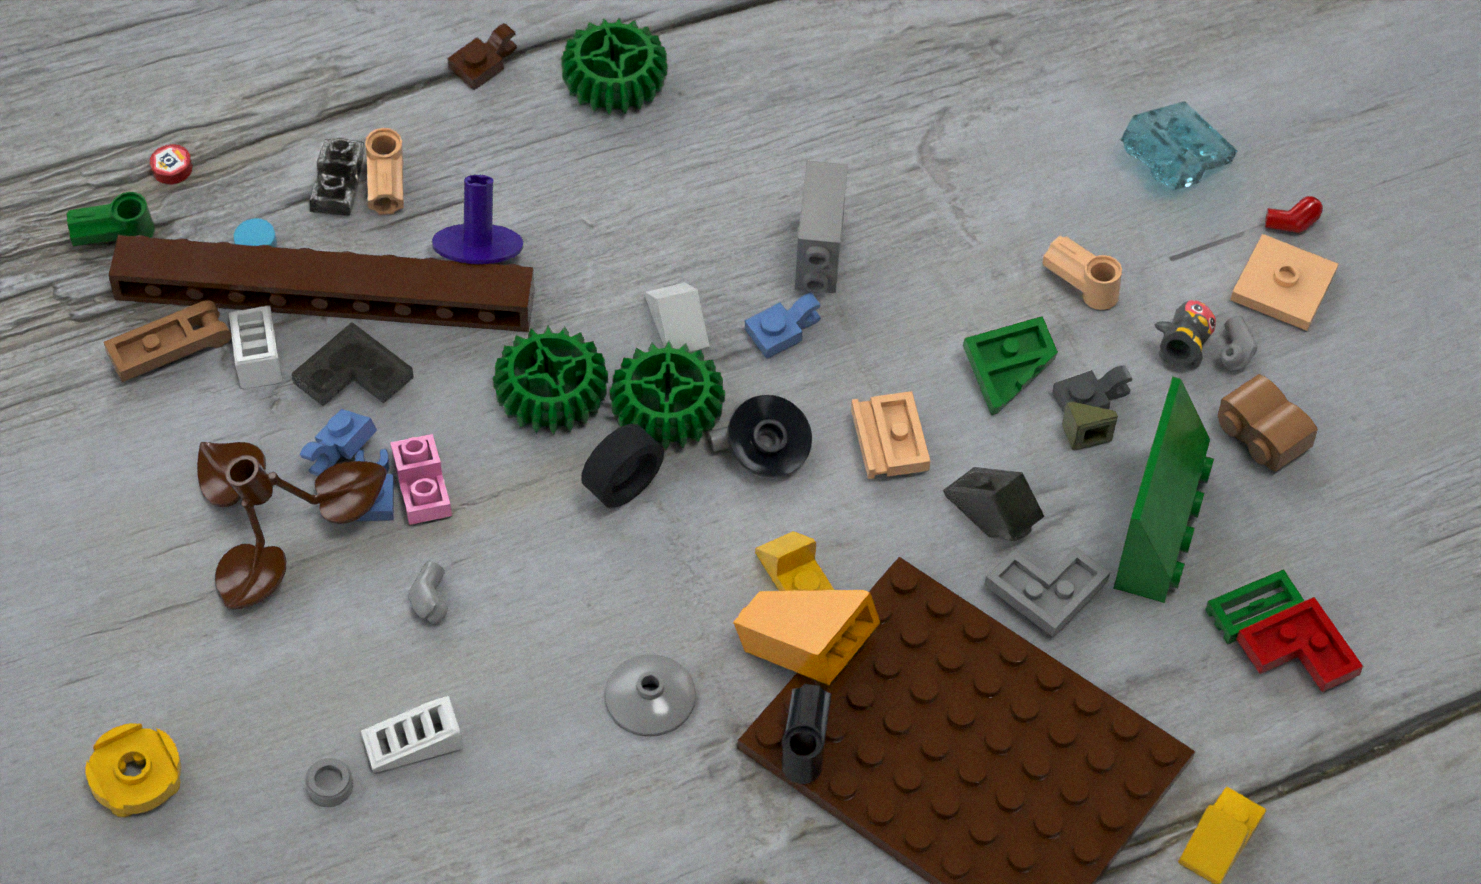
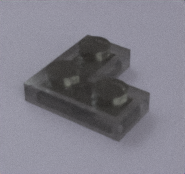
(348, 358)

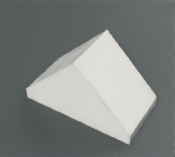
(679, 316)

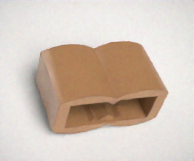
(1266, 422)

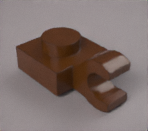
(481, 61)

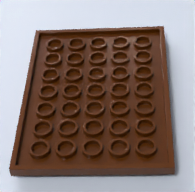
(975, 748)

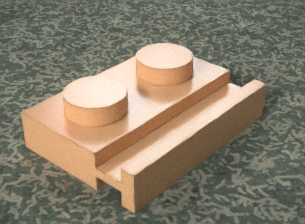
(890, 435)

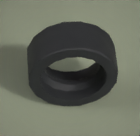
(622, 465)

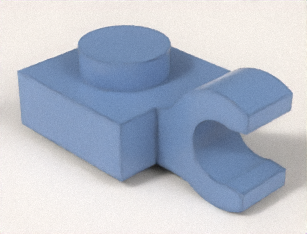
(781, 328)
(340, 437)

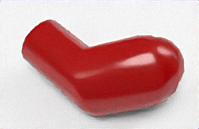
(1298, 218)

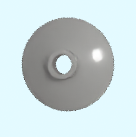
(650, 711)

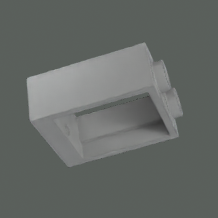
(821, 227)

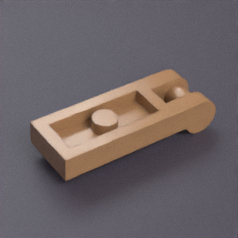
(167, 340)

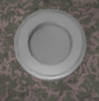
(329, 782)

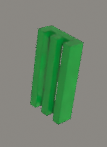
(1217, 606)

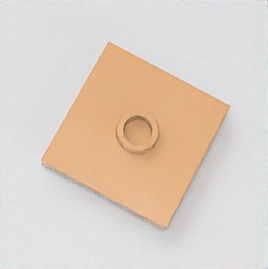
(1284, 282)

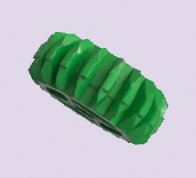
(614, 65)
(549, 387)
(694, 393)

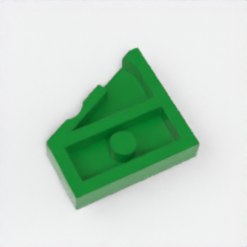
(1009, 359)

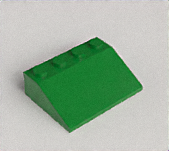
(1166, 500)

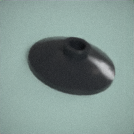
(782, 424)

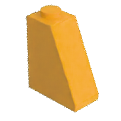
(807, 629)

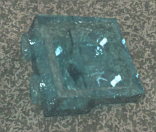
(1176, 144)

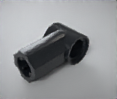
(805, 733)

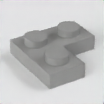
(1043, 597)

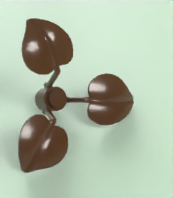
(238, 472)

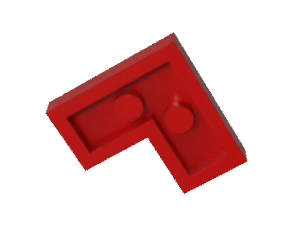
(1306, 634)

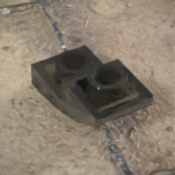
(337, 176)

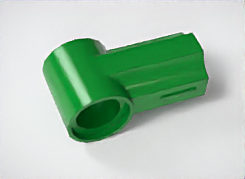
(124, 216)

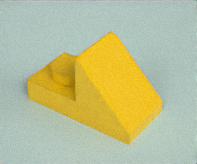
(792, 563)
(1222, 835)

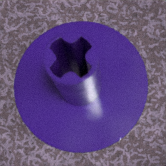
(477, 238)

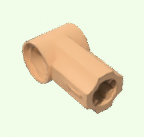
(384, 171)
(1093, 275)

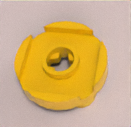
(137, 793)

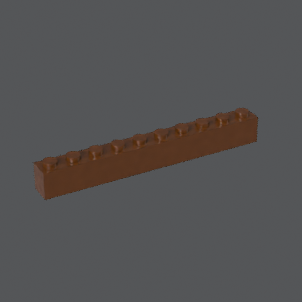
(323, 283)

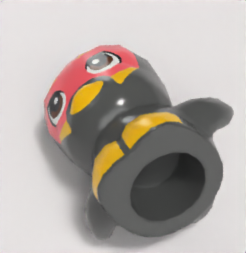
(1186, 334)

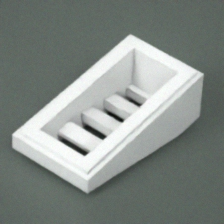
(256, 348)
(420, 717)

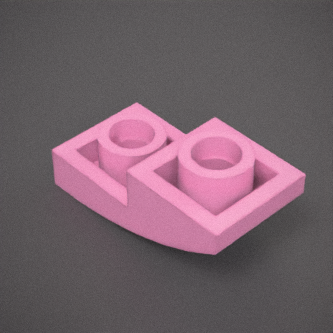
(421, 479)

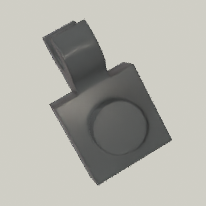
(1093, 392)

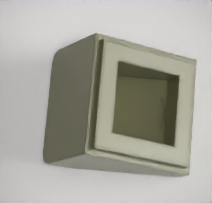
(1088, 425)

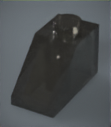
(996, 502)

